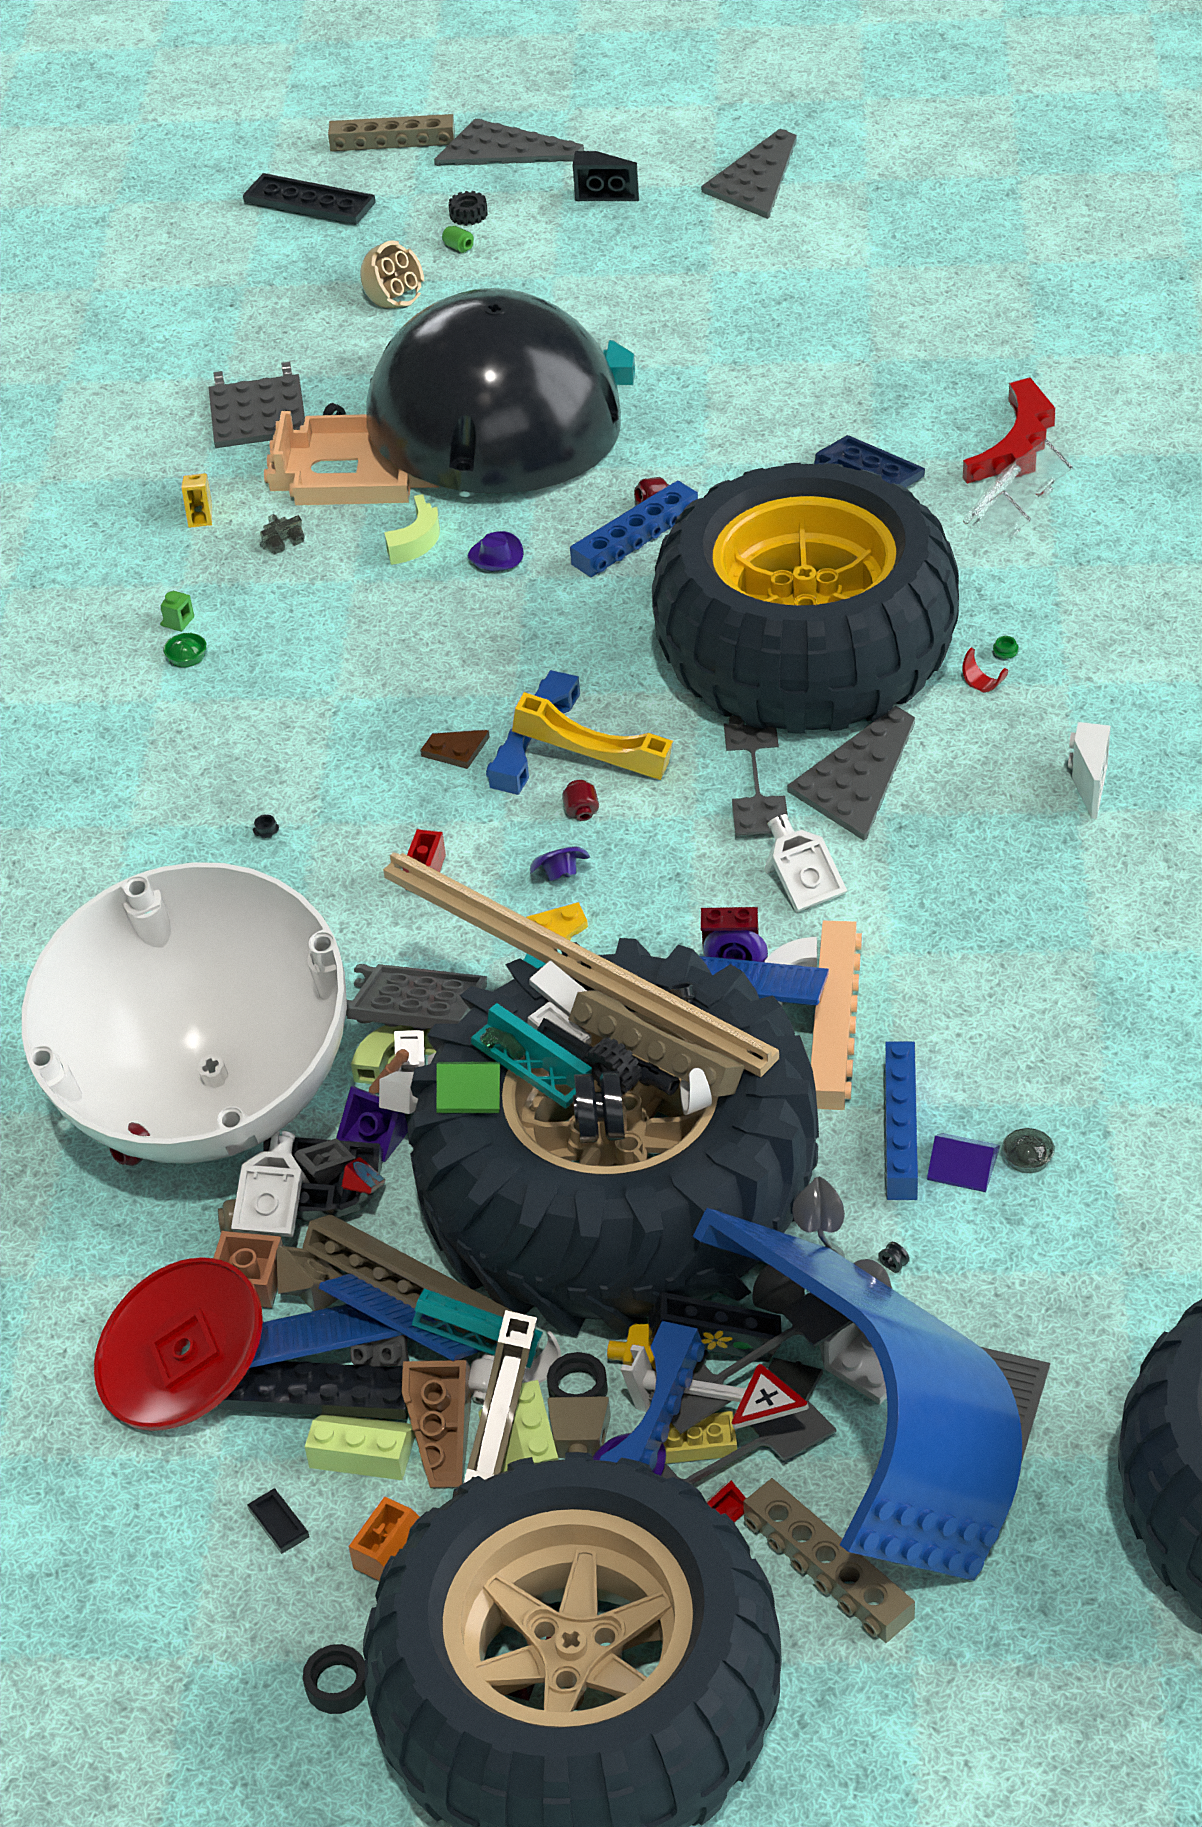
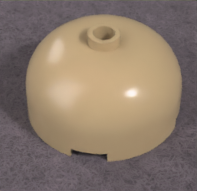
(390, 272)

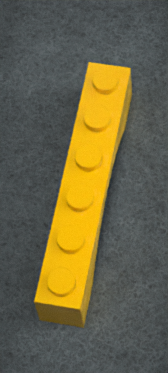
(639, 753)

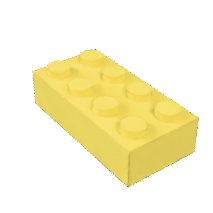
(708, 1439)

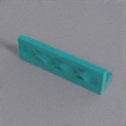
(540, 1053)
(466, 1316)

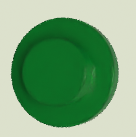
(1005, 647)

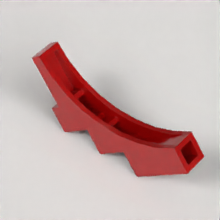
(1033, 417)

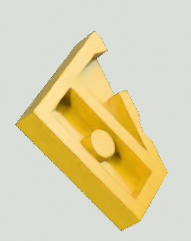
(563, 920)

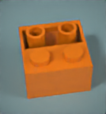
(381, 1537)

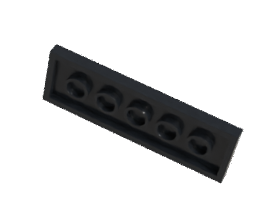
(309, 198)
(320, 1390)

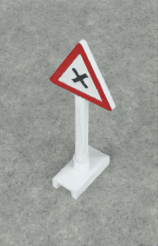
(760, 1401)

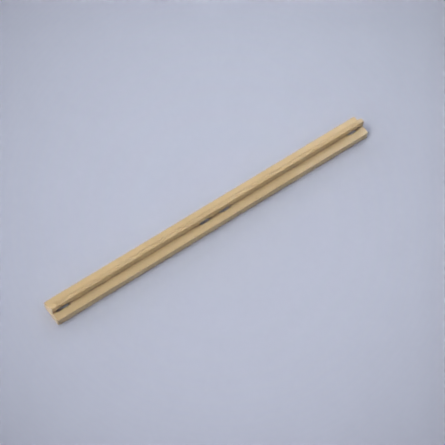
(603, 976)

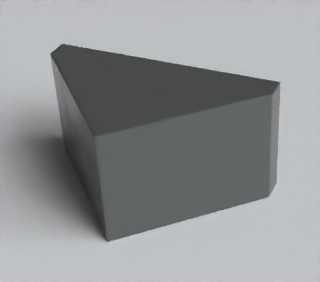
(324, 1160)

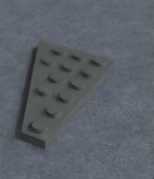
(493, 142)
(756, 176)
(855, 777)

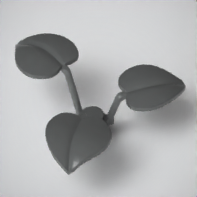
(814, 1209)

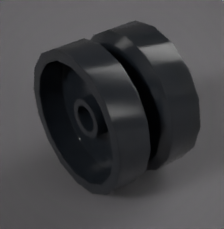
(597, 1107)

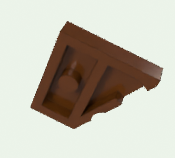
(455, 747)

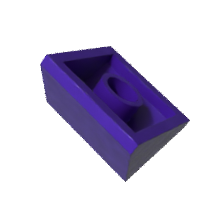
(369, 1123)
(962, 1162)

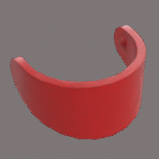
(976, 678)

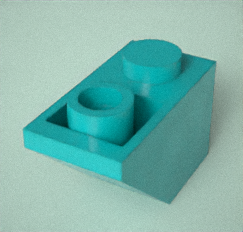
(621, 363)

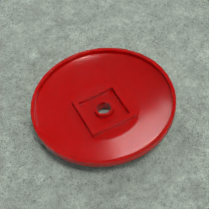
(141, 1345)

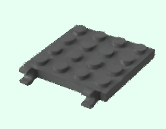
(249, 409)
(410, 996)

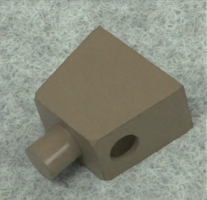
(579, 1423)

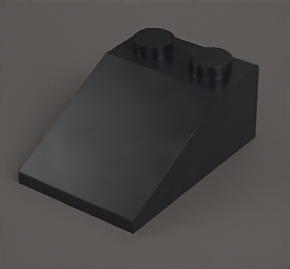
(604, 177)

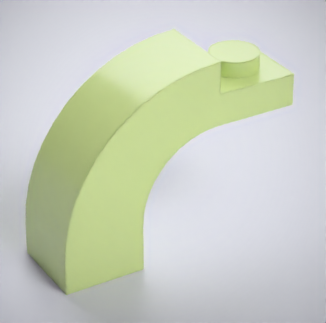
(416, 538)
(378, 1051)

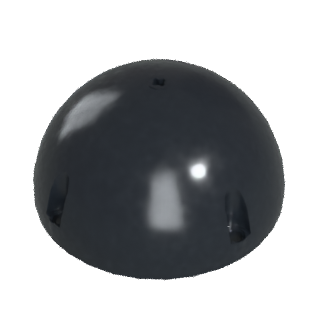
(494, 384)

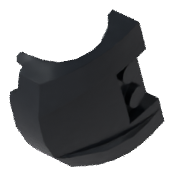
(332, 1199)

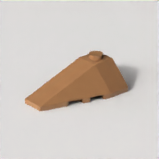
(439, 1415)

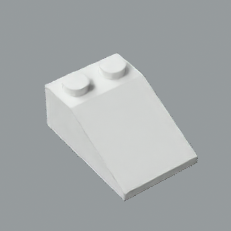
(1089, 762)

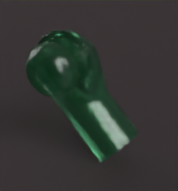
(506, 1040)

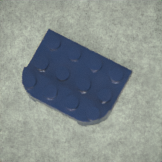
(862, 456)

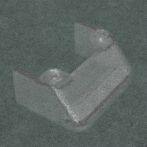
(1004, 503)

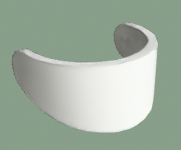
(696, 1093)
(542, 1363)

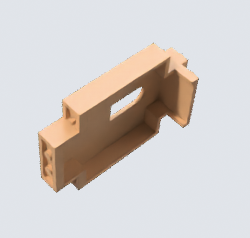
(334, 440)

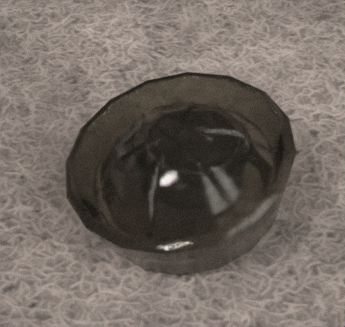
(1028, 1150)

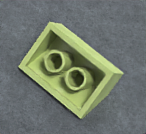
(530, 1428)
(360, 1446)

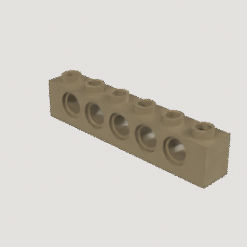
(391, 132)
(775, 1503)

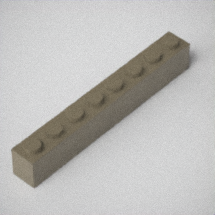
(387, 1267)

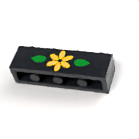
(720, 1326)

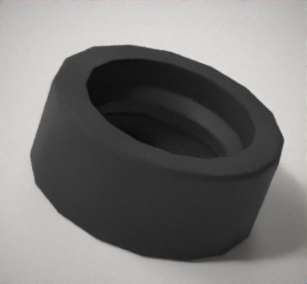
(577, 1363)
(324, 1658)

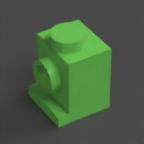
(176, 610)

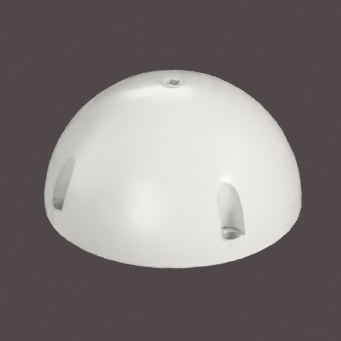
(187, 1017)

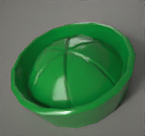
(185, 649)

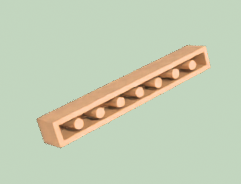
(833, 1014)

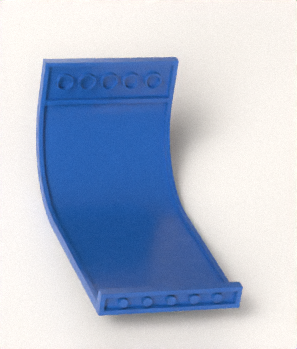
(950, 1412)

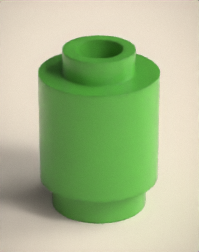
(457, 238)

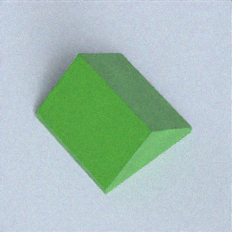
(468, 1087)

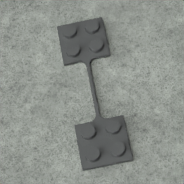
(754, 812)
(808, 1317)
(783, 1434)

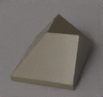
(301, 1274)

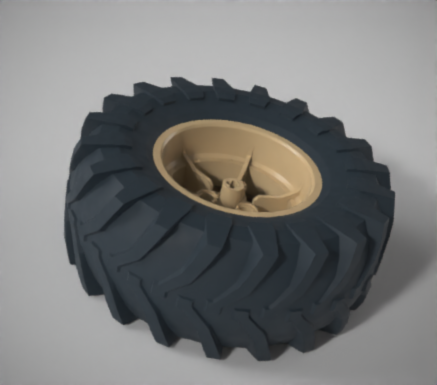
(616, 1224)

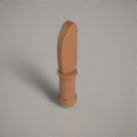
(399, 1059)

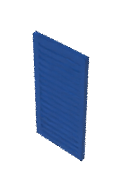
(782, 981)
(392, 1313)
(317, 1333)

